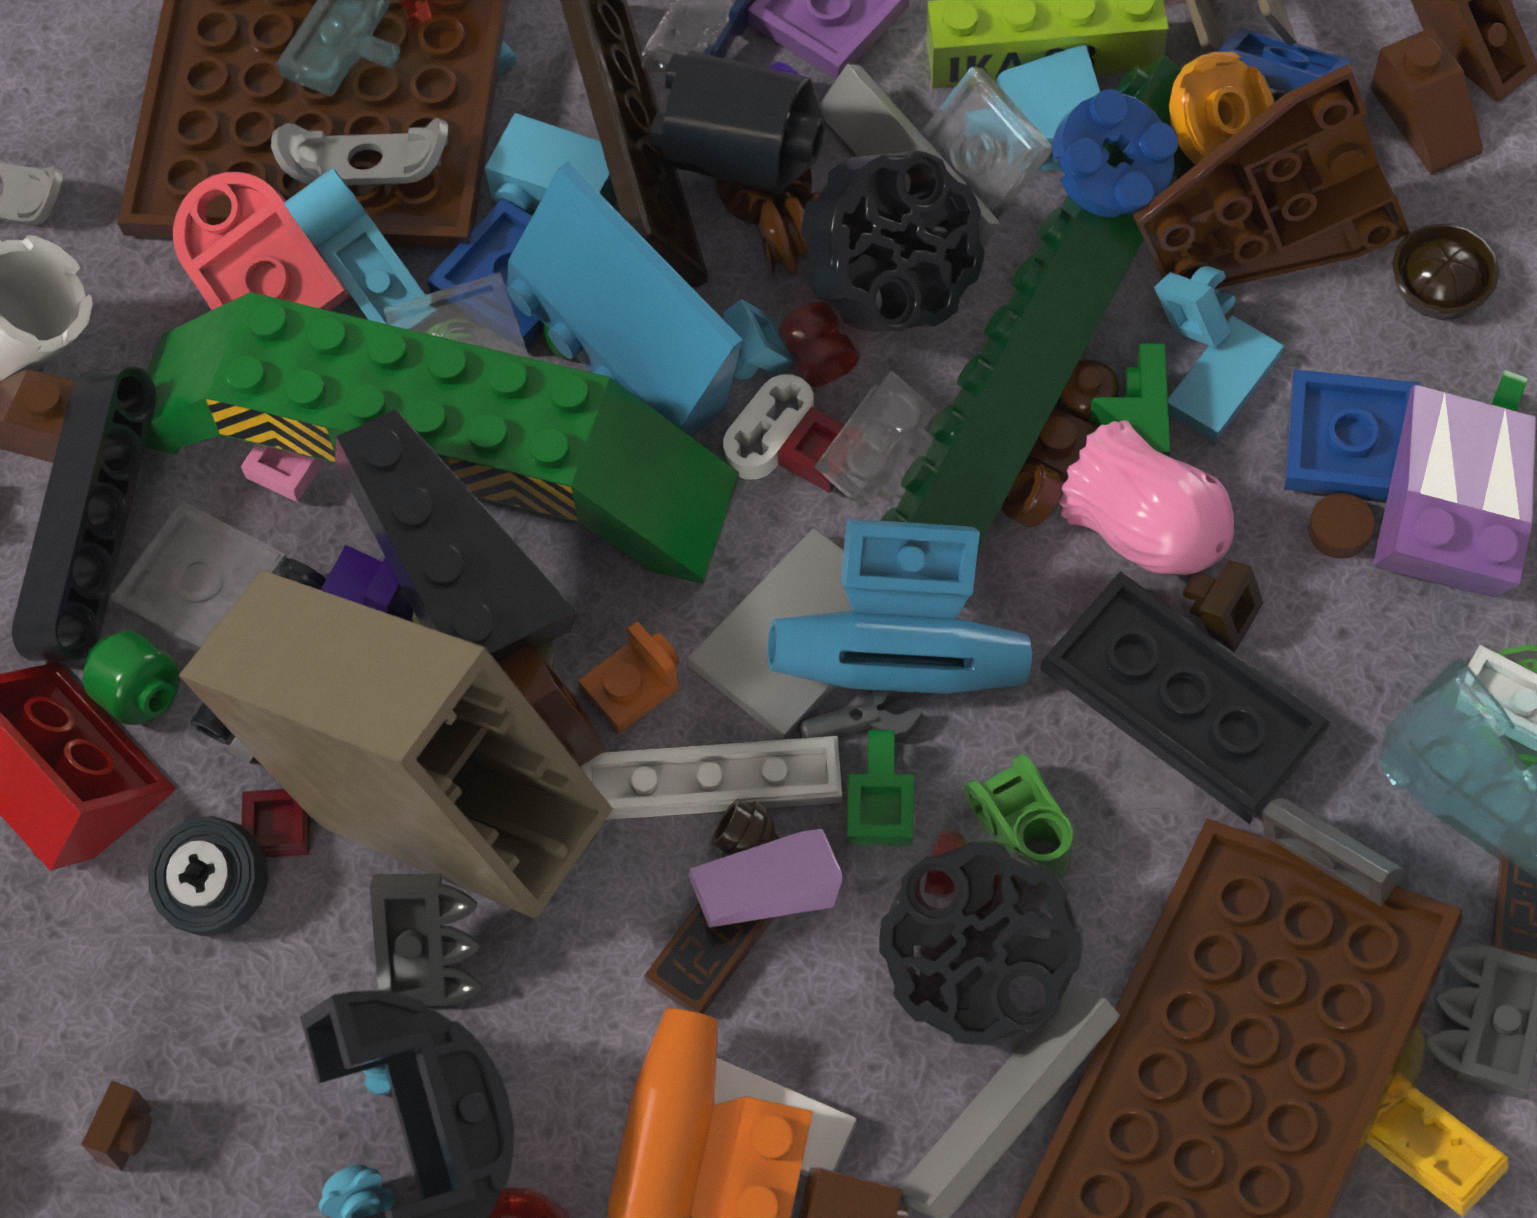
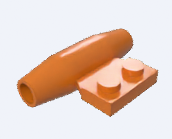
(700, 1157)

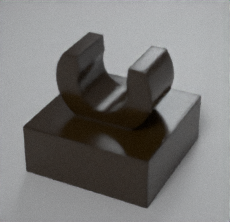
(1226, 603)

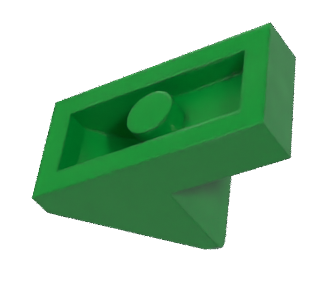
(1144, 399)

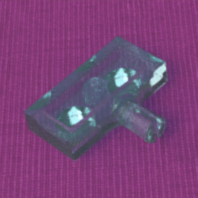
(334, 40)

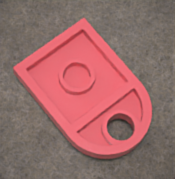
(253, 249)

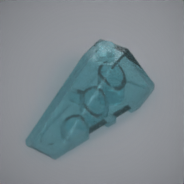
(1462, 767)

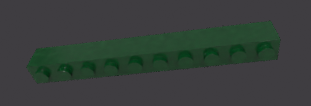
(1029, 349)

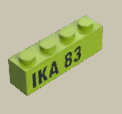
(1016, 32)

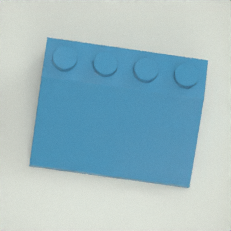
(621, 305)

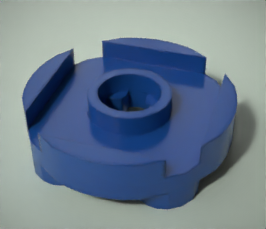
(1138, 133)

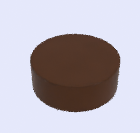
(1033, 494)
(1341, 525)

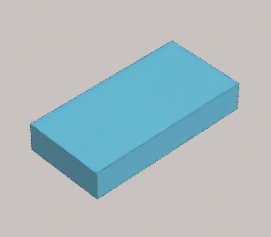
(1224, 380)

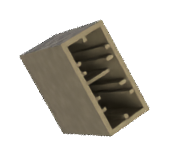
(399, 740)

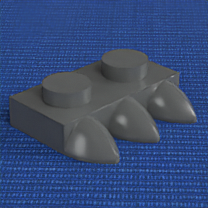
(414, 941)
(1498, 1018)

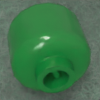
(128, 676)

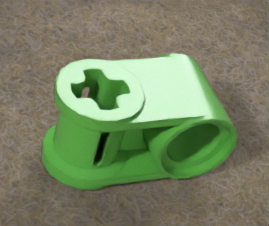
(1020, 810)

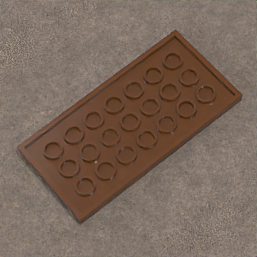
(1246, 1044)

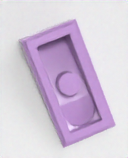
(769, 880)

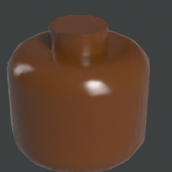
(1088, 381)

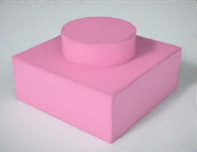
(281, 470)

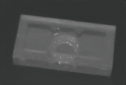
(685, 28)

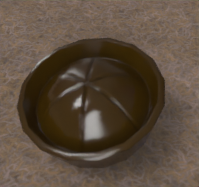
(1444, 271)

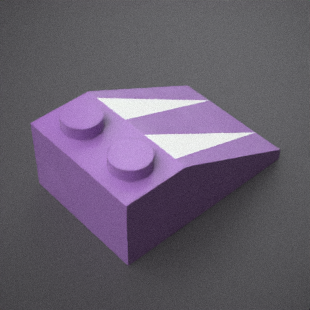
(1460, 494)

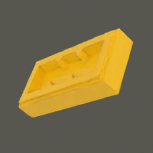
(1438, 1151)

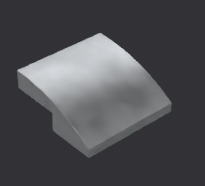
(1332, 851)

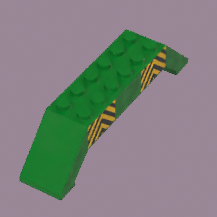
(497, 419)

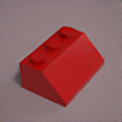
(68, 768)

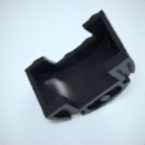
(443, 1092)

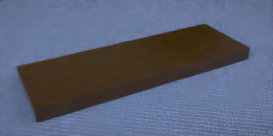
(623, 113)

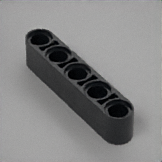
(84, 514)

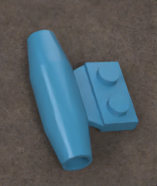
(903, 624)

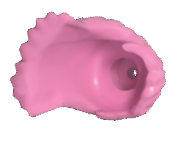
(1147, 503)

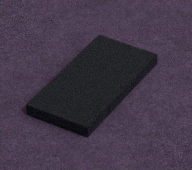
(1185, 697)

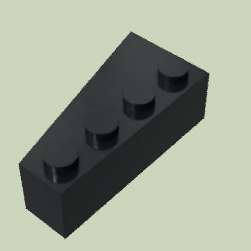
(445, 545)

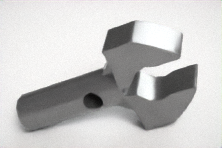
(866, 716)

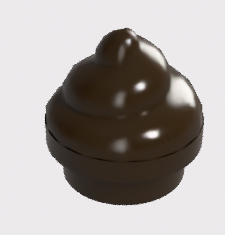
(744, 828)

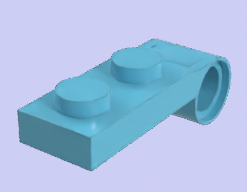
(352, 245)

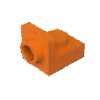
(633, 678)

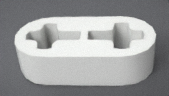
(758, 419)

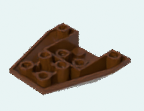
(1280, 192)

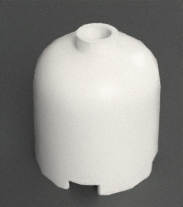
(39, 304)

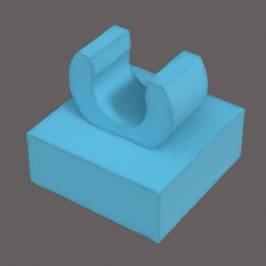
(1195, 307)
(760, 341)

